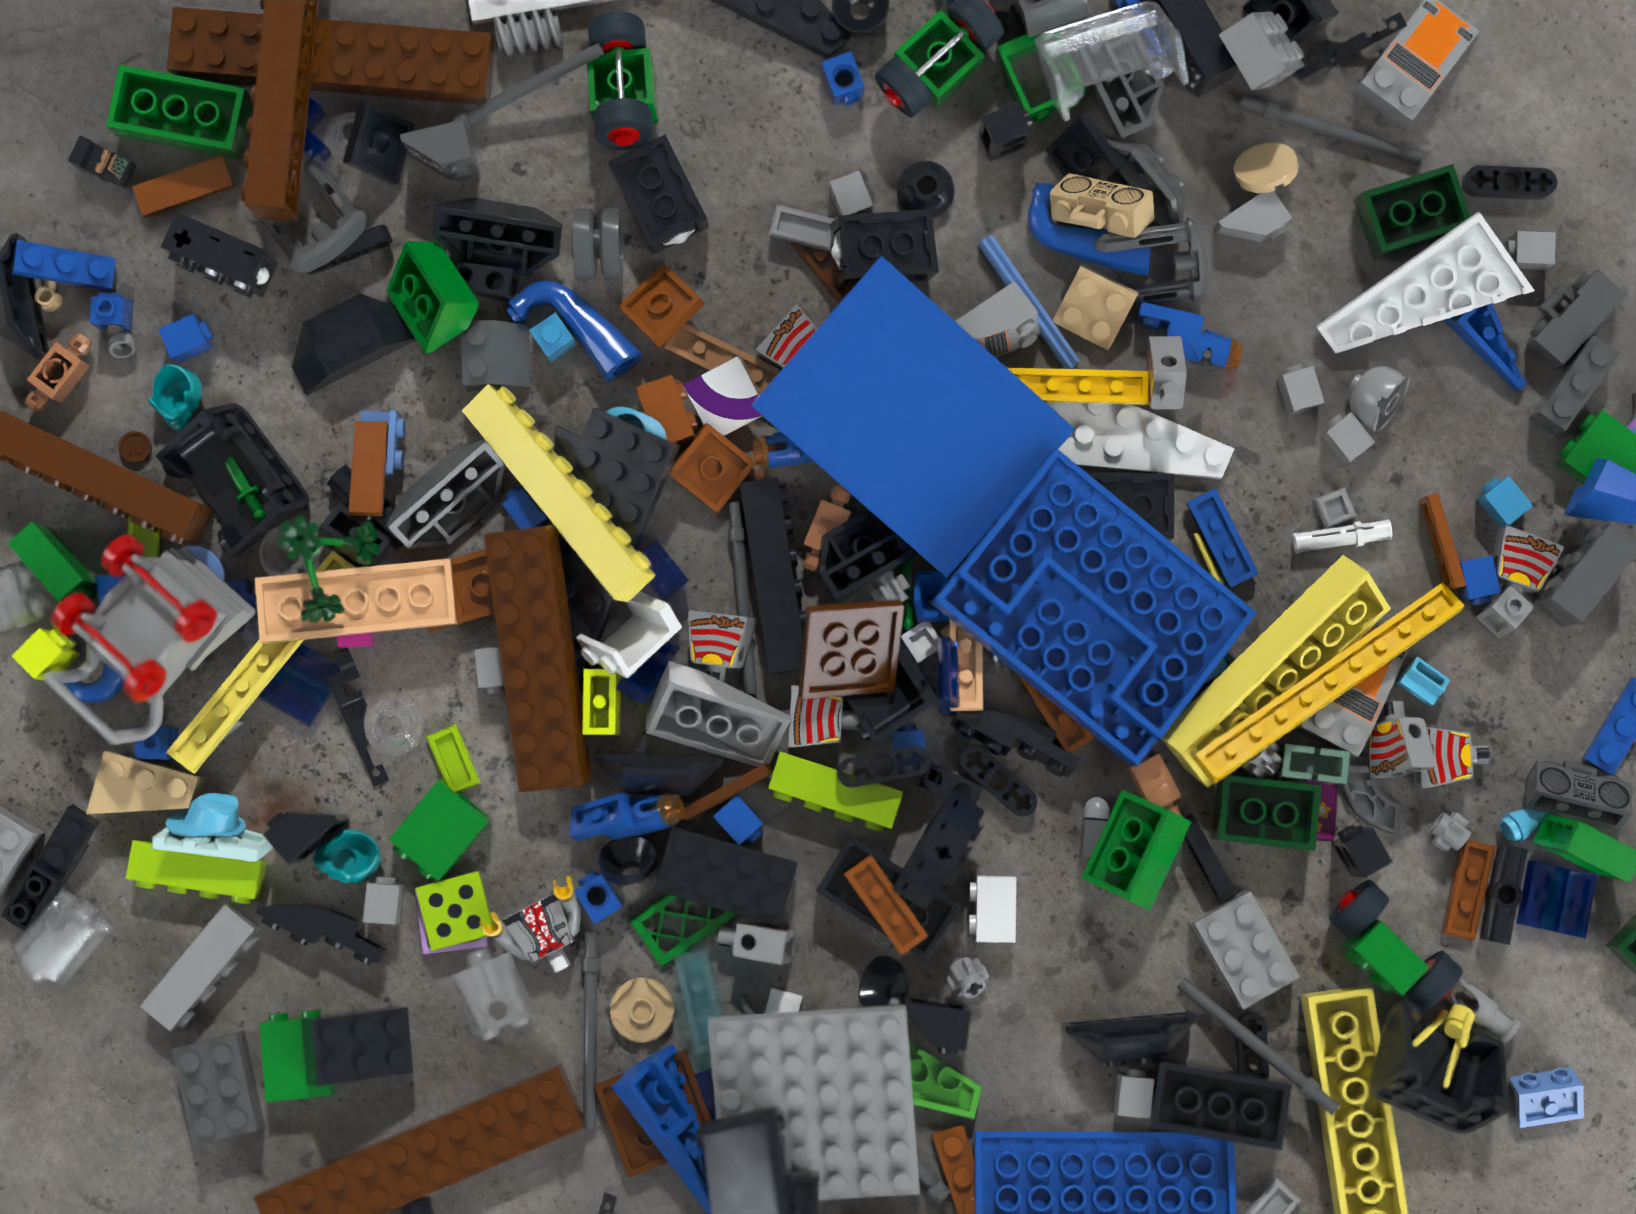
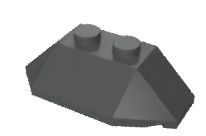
(1127, 100)
(1146, 170)
(449, 497)

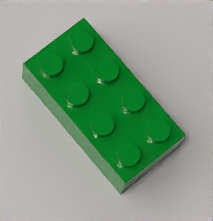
(179, 111)

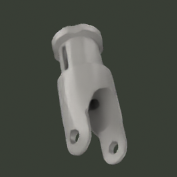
(1489, 1014)

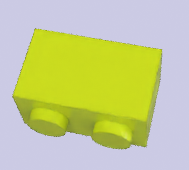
(46, 653)
(601, 703)

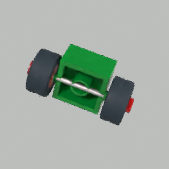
(939, 56)
(621, 82)
(1384, 955)

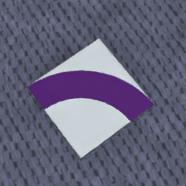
(724, 396)

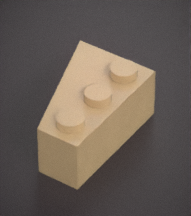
(141, 785)

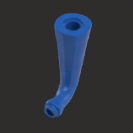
(1079, 241)
(600, 338)
(109, 682)

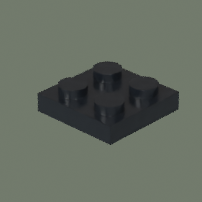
(376, 143)
(1084, 151)

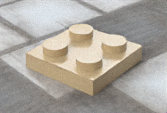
(1095, 307)

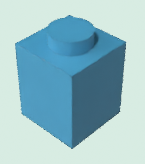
(553, 337)
(1503, 501)

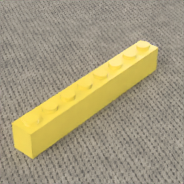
(559, 493)

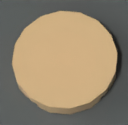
(1265, 167)
(642, 1009)

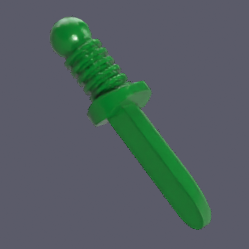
(246, 492)
(908, 613)

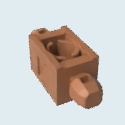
(44, 371)
(826, 518)
(1155, 782)

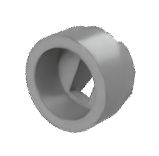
(115, 345)
(1096, 809)

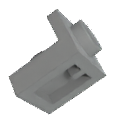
(1505, 612)

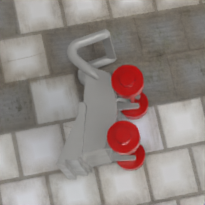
(147, 627)

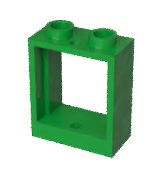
(1015, 50)
(1587, 847)

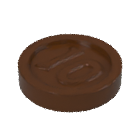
(135, 447)

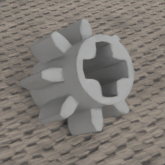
(890, 587)
(1265, 762)
(1450, 831)
(967, 977)

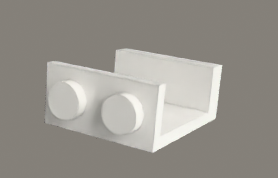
(636, 639)

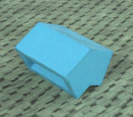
(1423, 681)

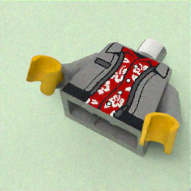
(540, 928)

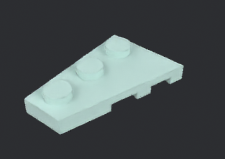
(246, 846)

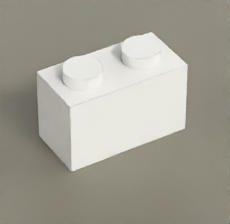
(994, 908)

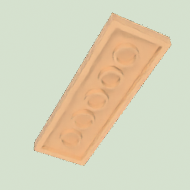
(372, 598)

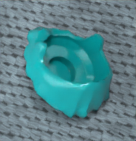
(176, 395)
(348, 856)

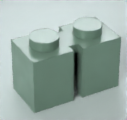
(1322, 766)

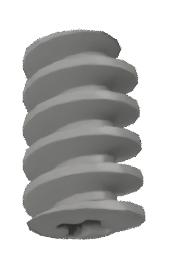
(528, 32)

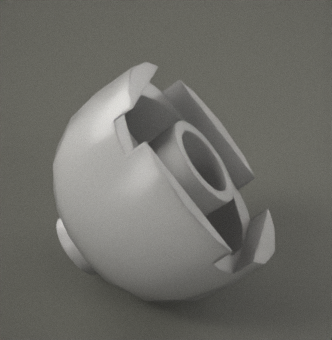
(1376, 395)

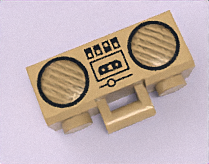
(1102, 205)

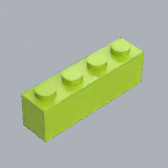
(821, 789)
(204, 873)

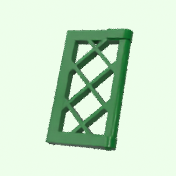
(684, 942)

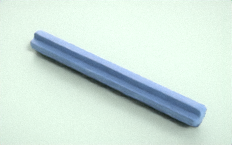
(1047, 328)

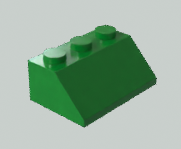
(431, 294)
(1136, 849)

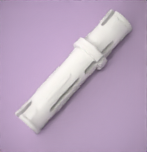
(1341, 536)

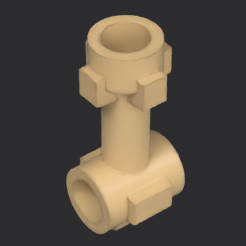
(48, 297)

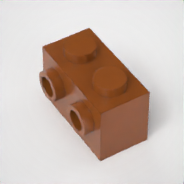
(663, 402)

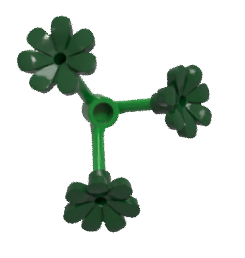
(302, 540)

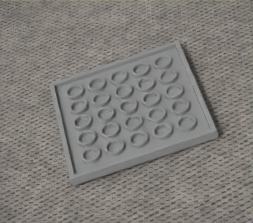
(840, 1089)

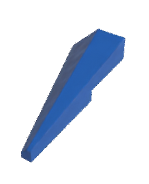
(1484, 335)
(1606, 494)
(659, 1104)

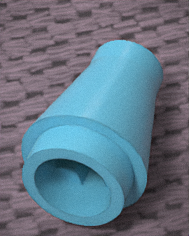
(1520, 824)

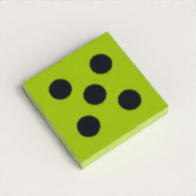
(454, 910)

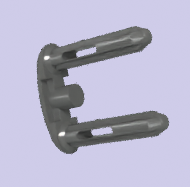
(329, 242)
(1193, 260)

